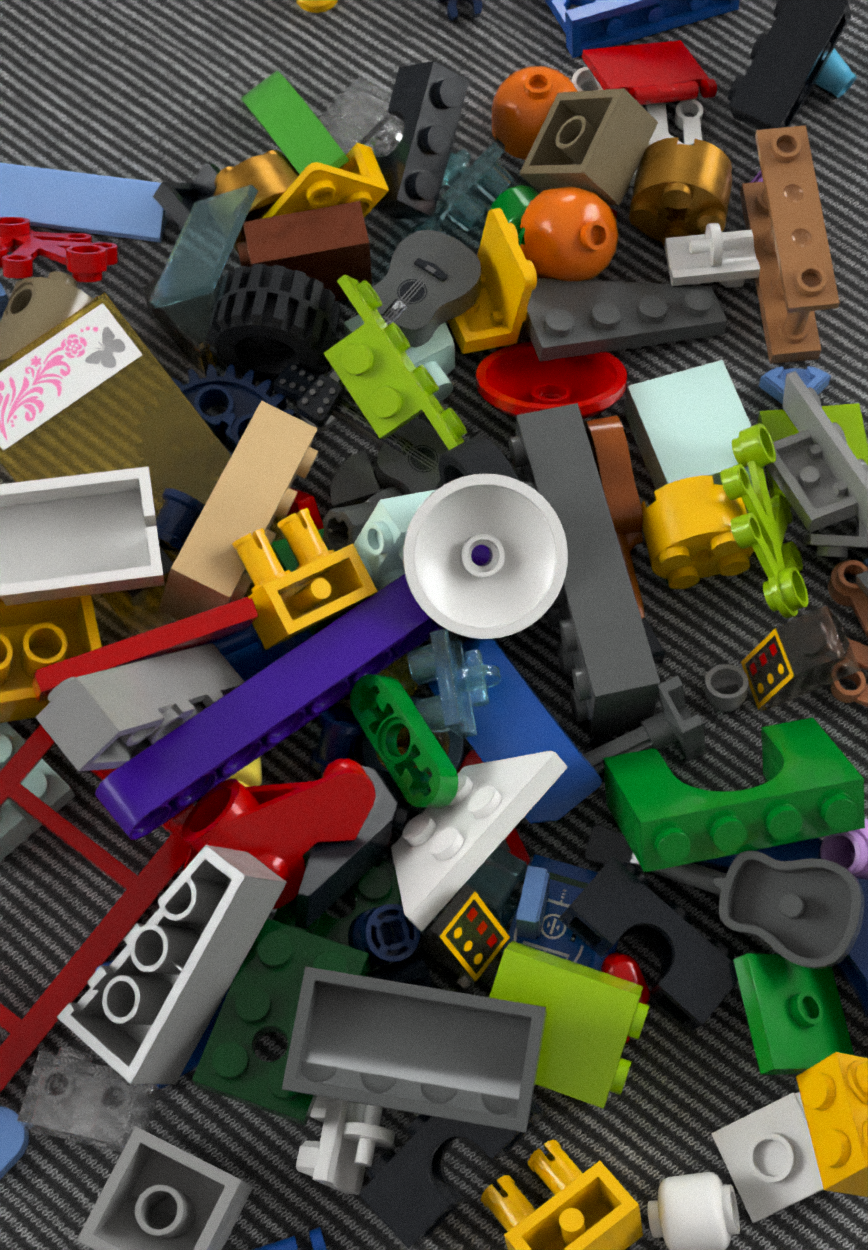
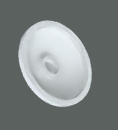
(524, 561)

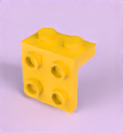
(329, 186)
(504, 293)

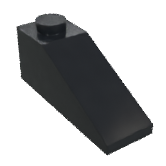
(340, 864)

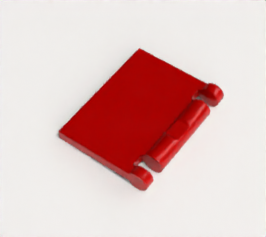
(650, 72)

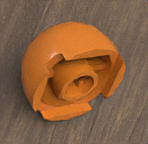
(523, 105)
(569, 234)

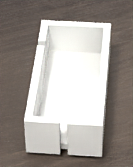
(78, 536)

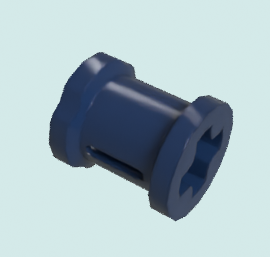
(176, 519)
(337, 737)

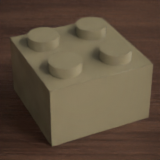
(590, 143)

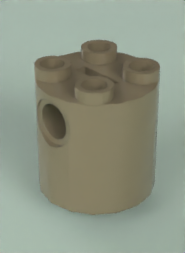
(36, 308)

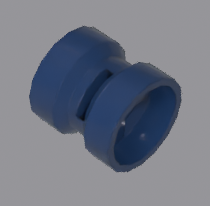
(373, 934)

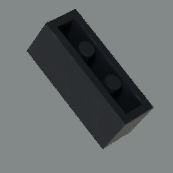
(787, 62)

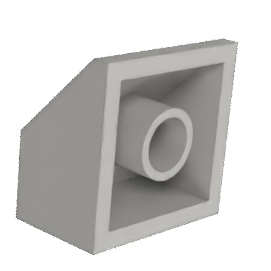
(164, 1201)

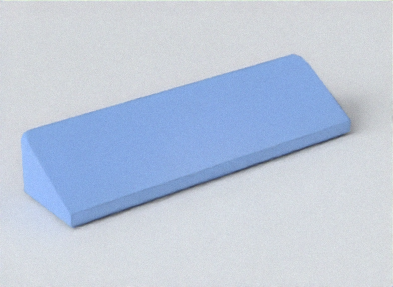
(82, 202)

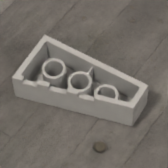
(126, 709)

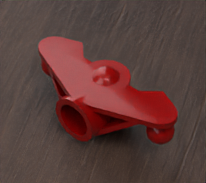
(282, 819)

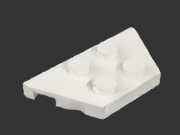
(450, 843)

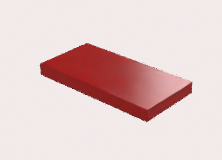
(167, 639)

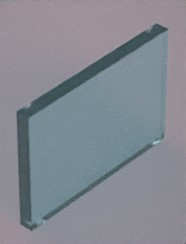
(203, 247)

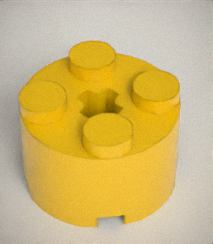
(692, 532)

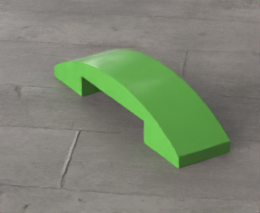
(292, 124)

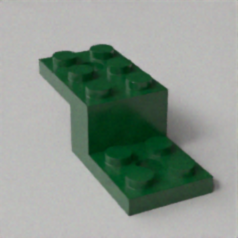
(268, 993)

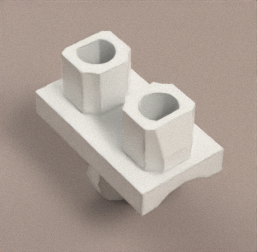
(712, 257)
(345, 1144)

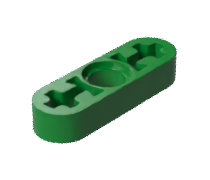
(423, 749)

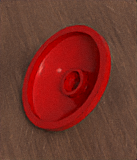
(520, 384)

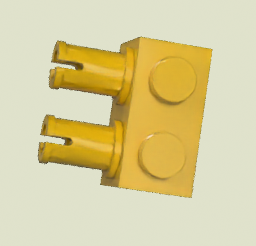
(315, 592)
(837, 1119)
(584, 1213)

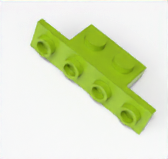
(383, 376)

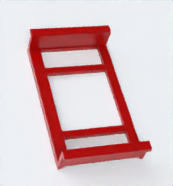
(139, 895)

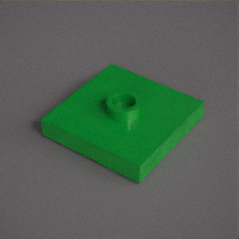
(791, 1013)

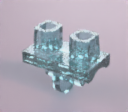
(484, 173)
(446, 663)

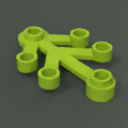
(766, 521)

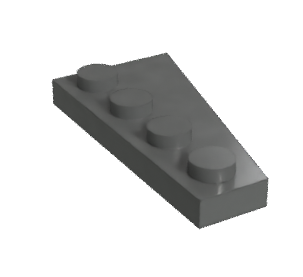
(615, 315)

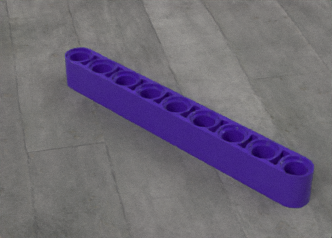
(266, 708)

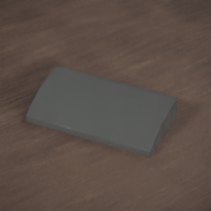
(415, 1049)

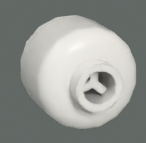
(694, 1212)

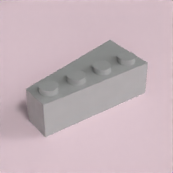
(176, 967)

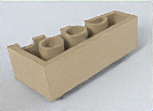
(244, 500)

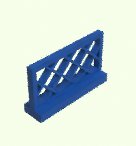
(619, 21)

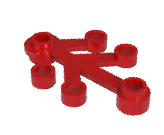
(74, 250)

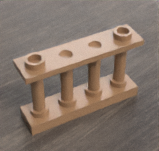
(789, 245)

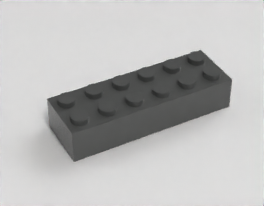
(596, 606)

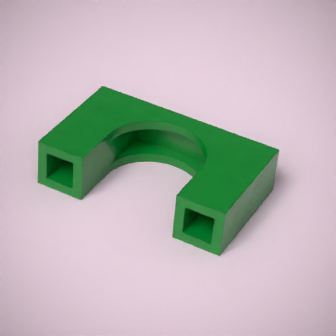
(672, 824)

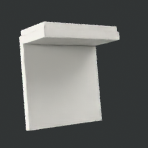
(771, 1157)

